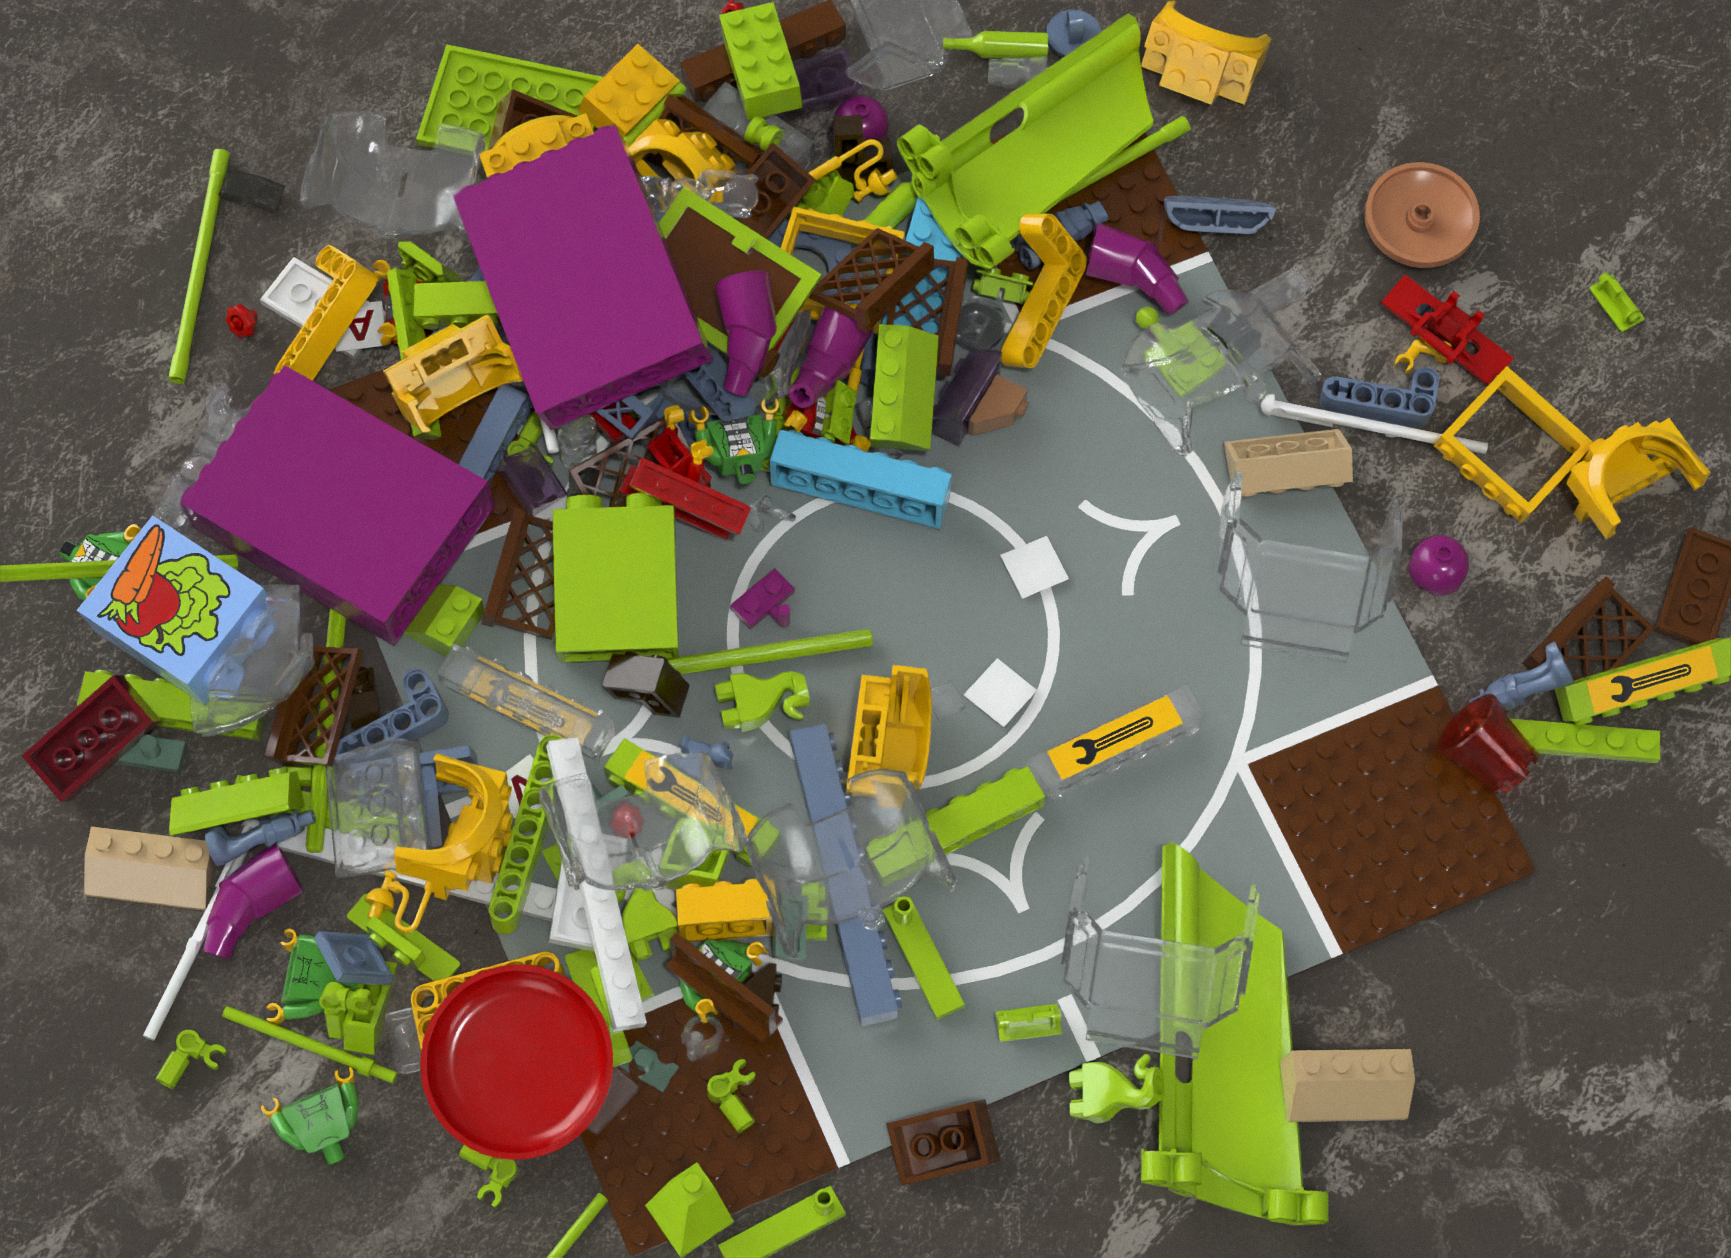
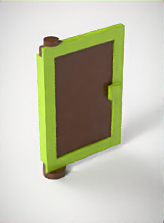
(715, 246)

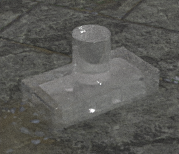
(404, 1040)

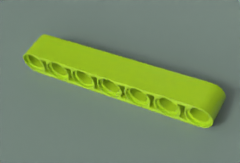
(522, 847)

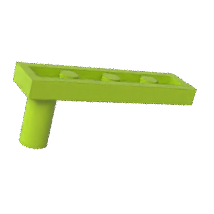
(923, 958)
(785, 1227)

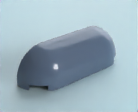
(1218, 214)

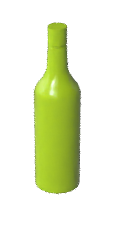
(1002, 44)
(894, 206)

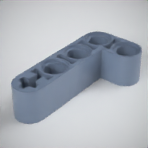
(709, 383)
(1379, 394)
(496, 431)
(414, 711)

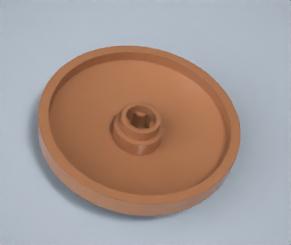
(1422, 215)

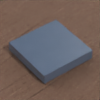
(431, 806)
(353, 958)

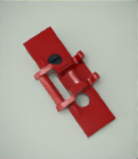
(1452, 324)

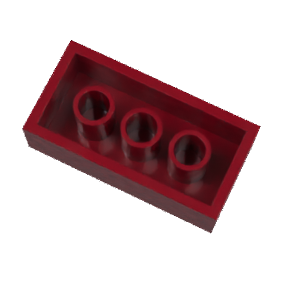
(91, 738)

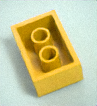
(628, 91)
(723, 911)

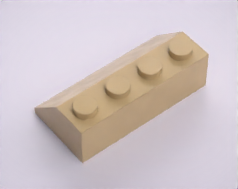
(1290, 461)
(148, 868)
(1348, 1085)

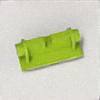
(992, 281)
(1616, 302)
(840, 405)
(1029, 1022)

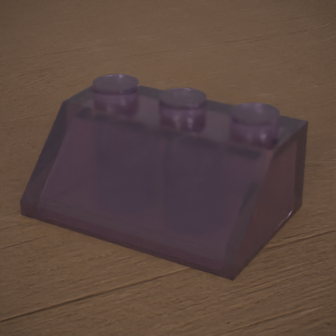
(824, 78)
(964, 394)

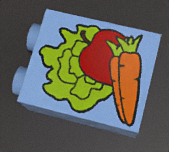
(173, 606)

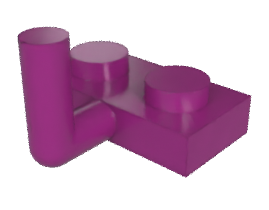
(764, 600)

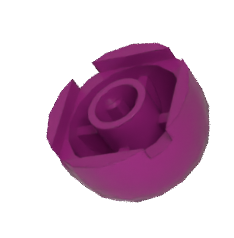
(873, 114)
(1439, 565)

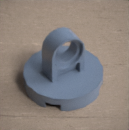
(1070, 30)

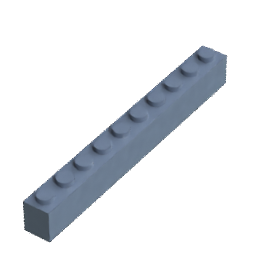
(861, 947)

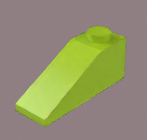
(364, 1031)

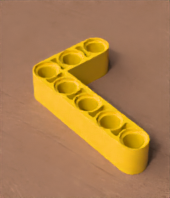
(1051, 292)
(332, 314)
(445, 986)

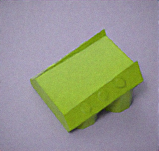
(827, 195)
(424, 266)

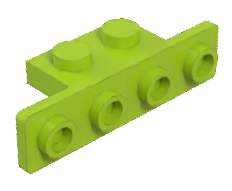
(408, 948)
(586, 974)

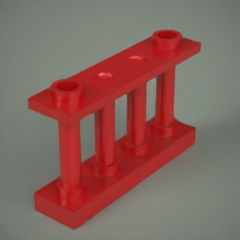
(691, 500)

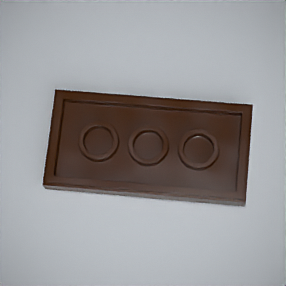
(1697, 589)

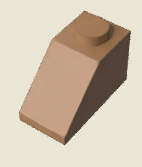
(999, 406)

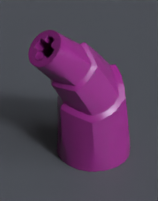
(1135, 262)
(751, 323)
(829, 356)
(248, 894)

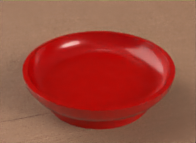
(516, 1062)

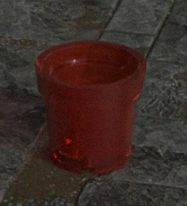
(1488, 744)

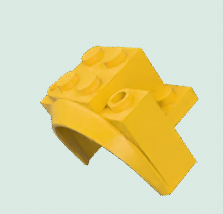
(1202, 59)
(532, 139)
(682, 153)
(450, 371)
(1621, 468)
(897, 735)
(477, 838)

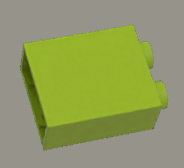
(615, 579)

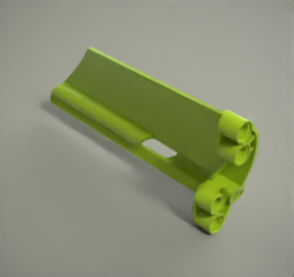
(1072, 126)
(1229, 1126)

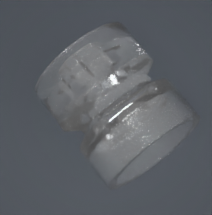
(577, 441)

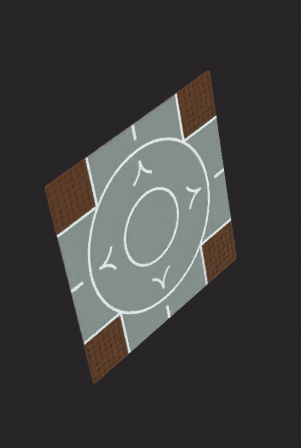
(1297, 781)

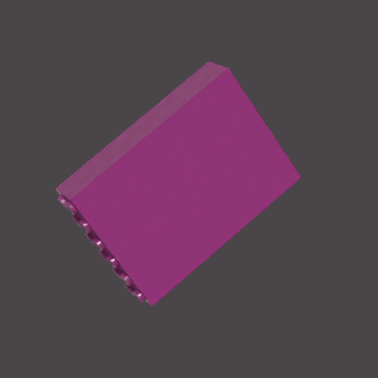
(582, 277)
(338, 504)

